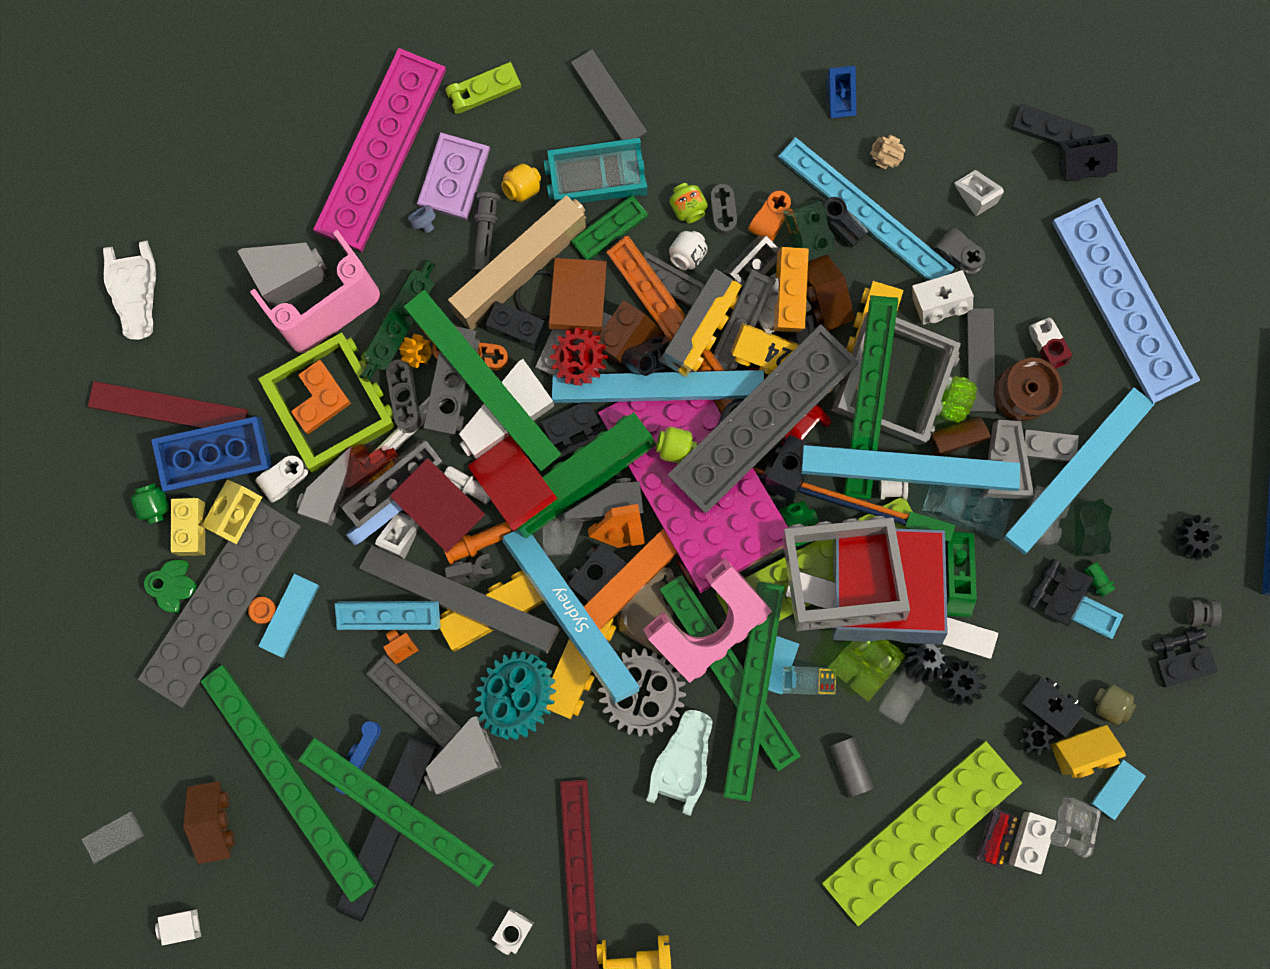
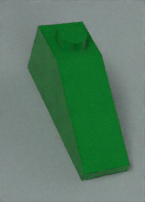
(961, 575)

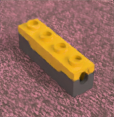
(700, 324)

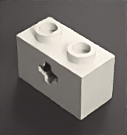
(942, 297)
(1032, 842)

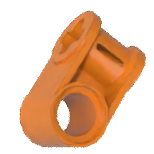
(768, 219)

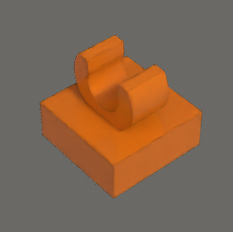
(400, 646)

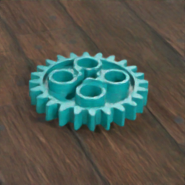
(515, 695)

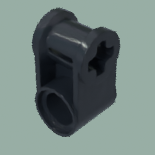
(645, 357)

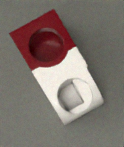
(1050, 343)

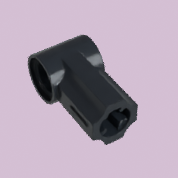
(845, 223)

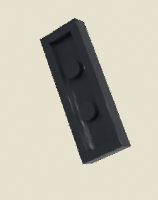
(1048, 126)

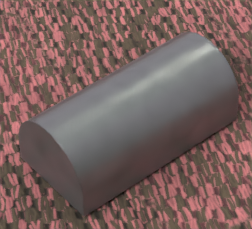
(851, 767)

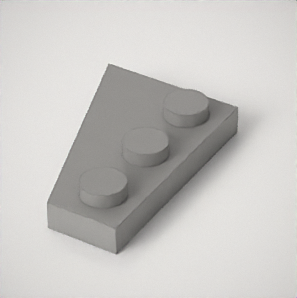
(1008, 445)

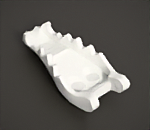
(131, 287)

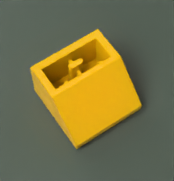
(1087, 750)

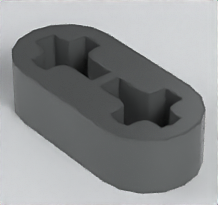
(729, 208)

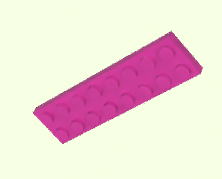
(380, 149)

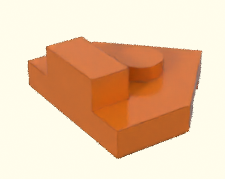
(619, 527)

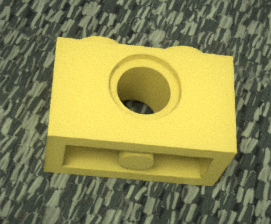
(231, 511)
(187, 528)

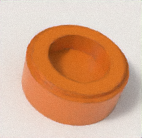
(262, 610)

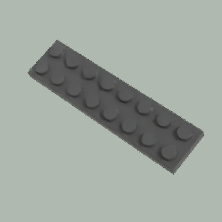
(763, 419)
(219, 606)

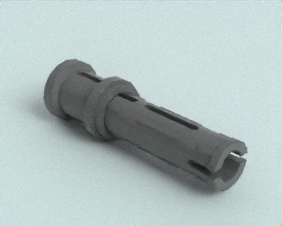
(486, 220)

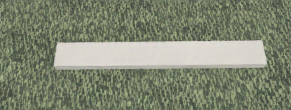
(959, 636)

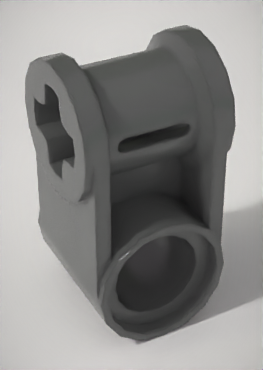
(958, 249)

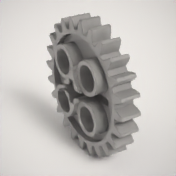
(666, 700)

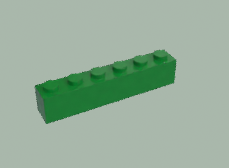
(592, 467)

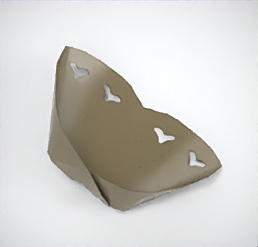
(644, 609)

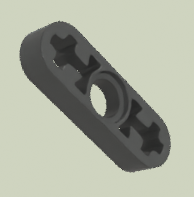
(411, 403)

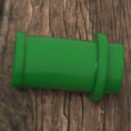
(1101, 581)

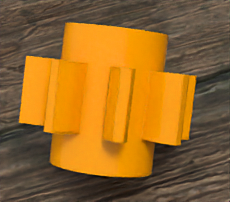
(415, 350)

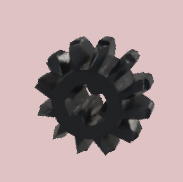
(1203, 546)
(924, 662)
(960, 692)

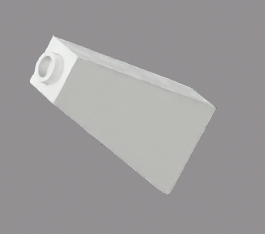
(485, 431)

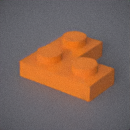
(325, 401)

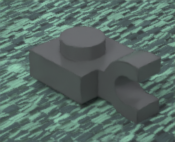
(466, 572)

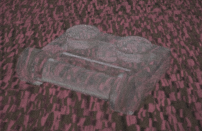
(1080, 818)

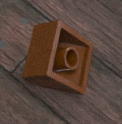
(625, 330)

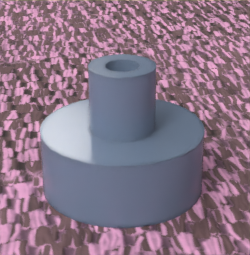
(422, 218)

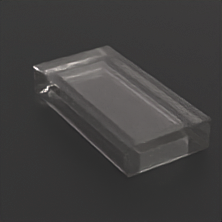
(113, 837)

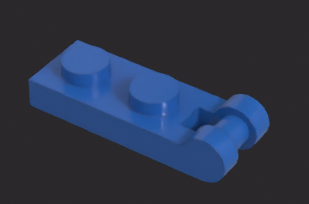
(360, 752)

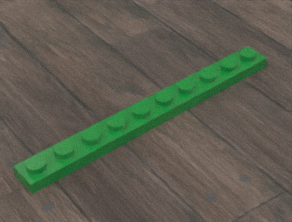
(288, 784)

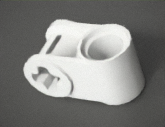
(279, 479)

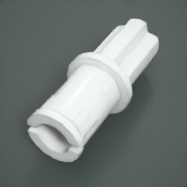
(467, 484)

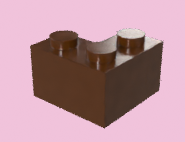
(828, 293)
(208, 822)

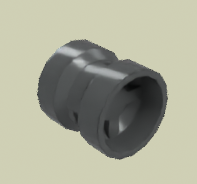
(1204, 613)

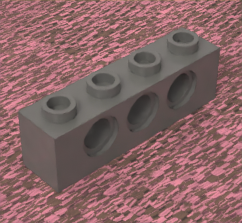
(436, 420)

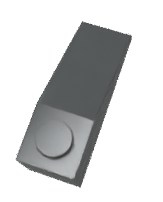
(618, 494)

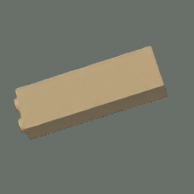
(519, 262)

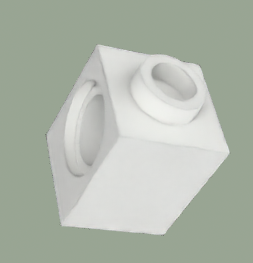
(521, 923)
(178, 927)

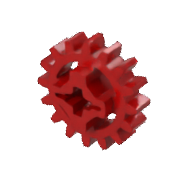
(567, 357)

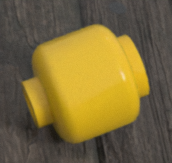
(521, 183)

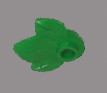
(174, 587)

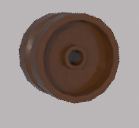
(1028, 389)

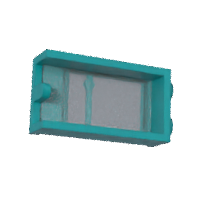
(596, 171)

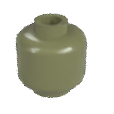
(1115, 704)

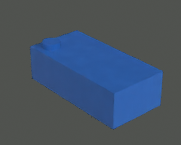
(212, 454)

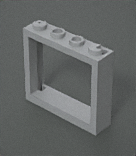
(940, 383)
(846, 615)

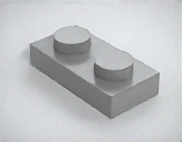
(1050, 445)

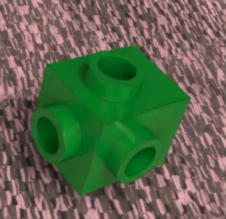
(799, 514)

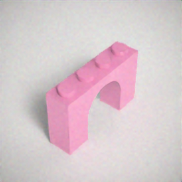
(695, 654)

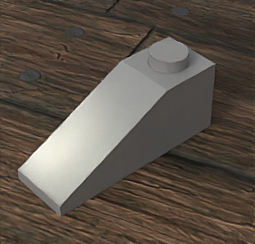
(325, 493)

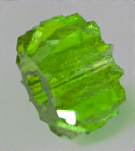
(958, 399)

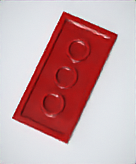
(512, 482)

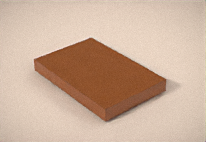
(577, 294)

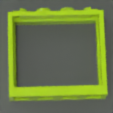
(313, 462)

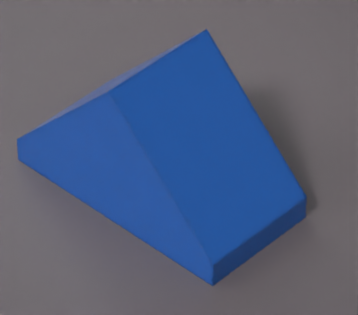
(841, 91)

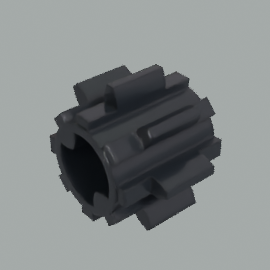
(1043, 738)

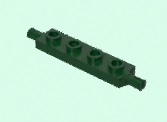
(395, 322)

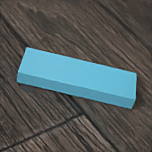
(289, 616)

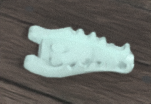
(682, 765)

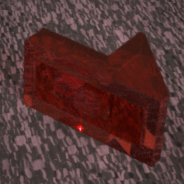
(364, 465)

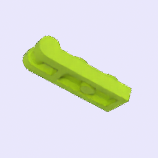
(483, 88)

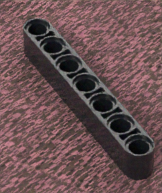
(383, 837)

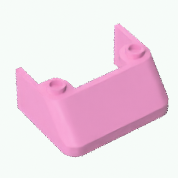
(330, 314)

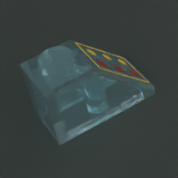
(808, 680)

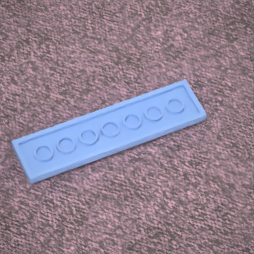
(1125, 301)

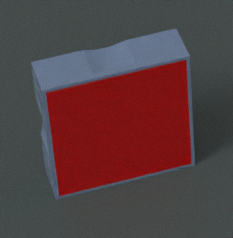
(865, 577)

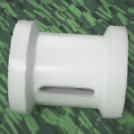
(893, 489)

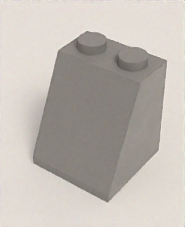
(283, 270)
(462, 759)

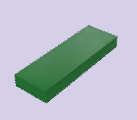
(609, 228)

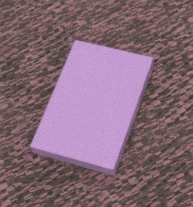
(453, 176)

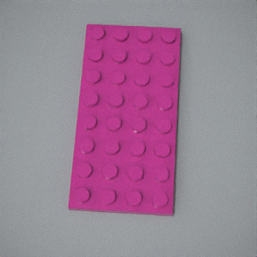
(738, 528)

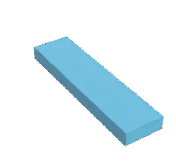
(387, 615)

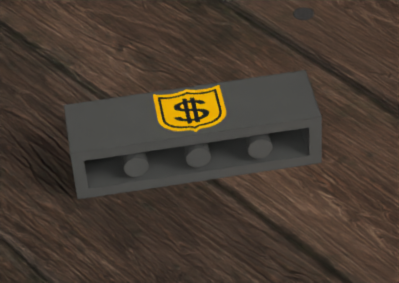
(376, 492)

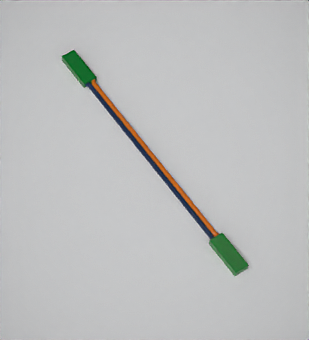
(914, 520)

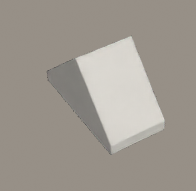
(979, 191)
(398, 535)

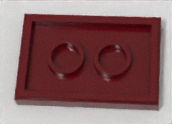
(437, 505)

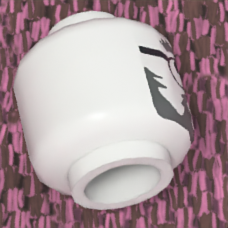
(688, 250)

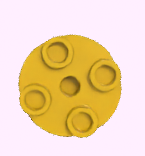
(645, 959)

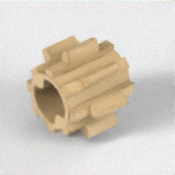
(887, 151)

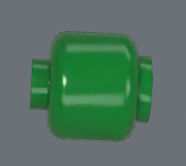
(150, 503)

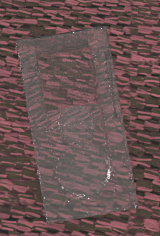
(901, 697)

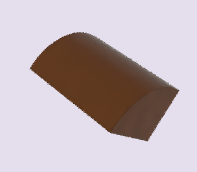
(959, 436)

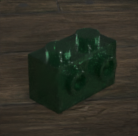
(809, 228)

